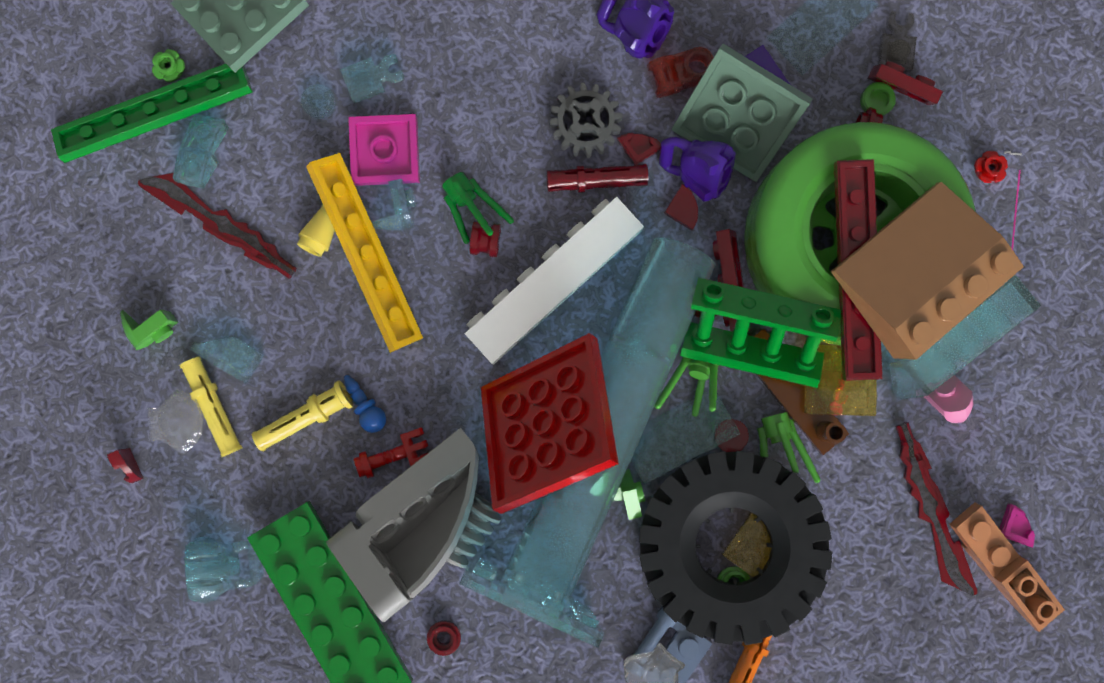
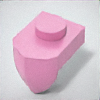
(952, 400)

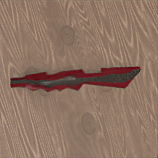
(217, 223)
(932, 508)

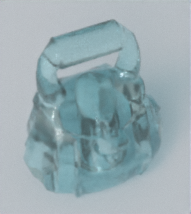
(215, 568)

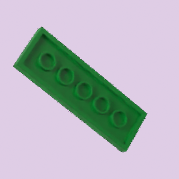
(326, 602)

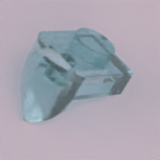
(403, 201)

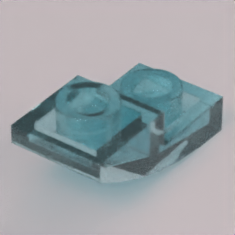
(196, 154)

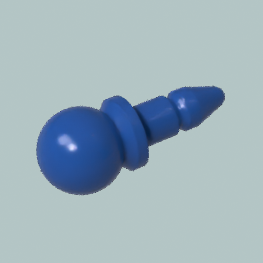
(371, 417)

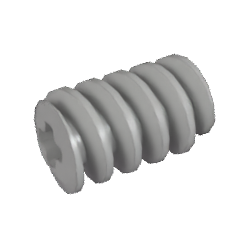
(476, 524)

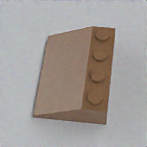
(926, 271)

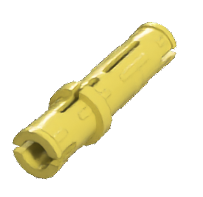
(205, 394)

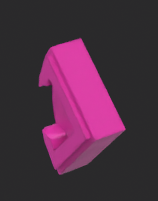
(1016, 526)

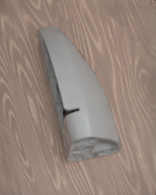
(410, 527)

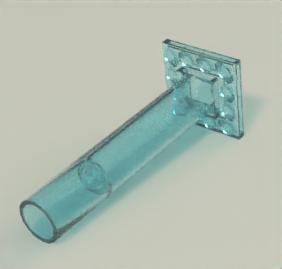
(568, 521)

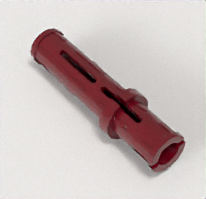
(590, 178)

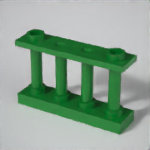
(753, 353)

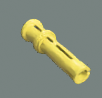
(317, 409)

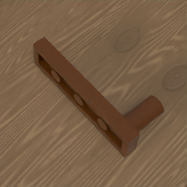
(821, 430)

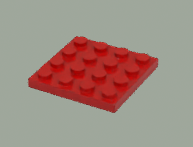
(547, 425)

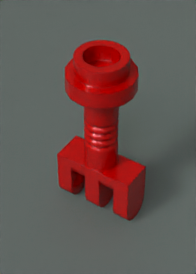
(408, 450)

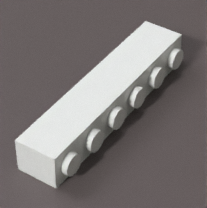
(554, 280)

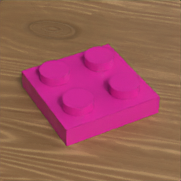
(384, 149)

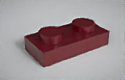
(917, 88)

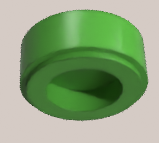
(878, 96)

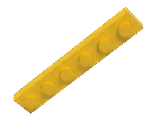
(364, 251)

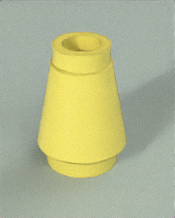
(317, 234)

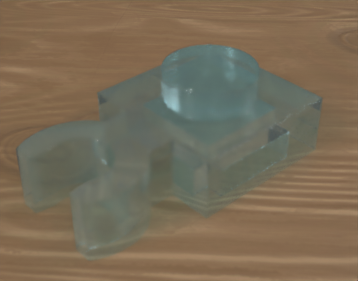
(366, 79)

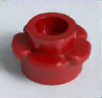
(982, 167)

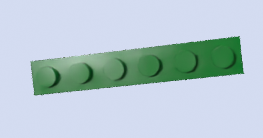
(149, 111)

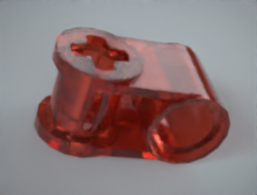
(678, 71)

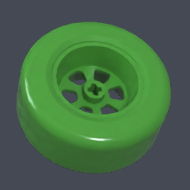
(800, 185)

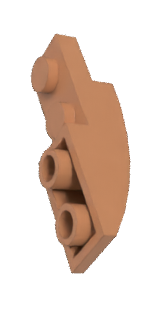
(1005, 567)

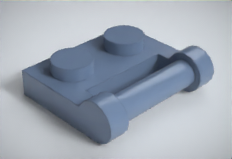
(683, 645)

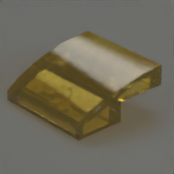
(839, 396)

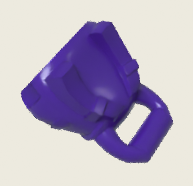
(639, 24)
(703, 165)

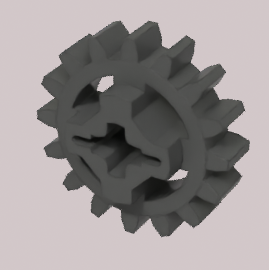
(576, 131)

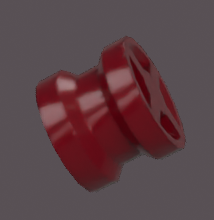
(482, 242)

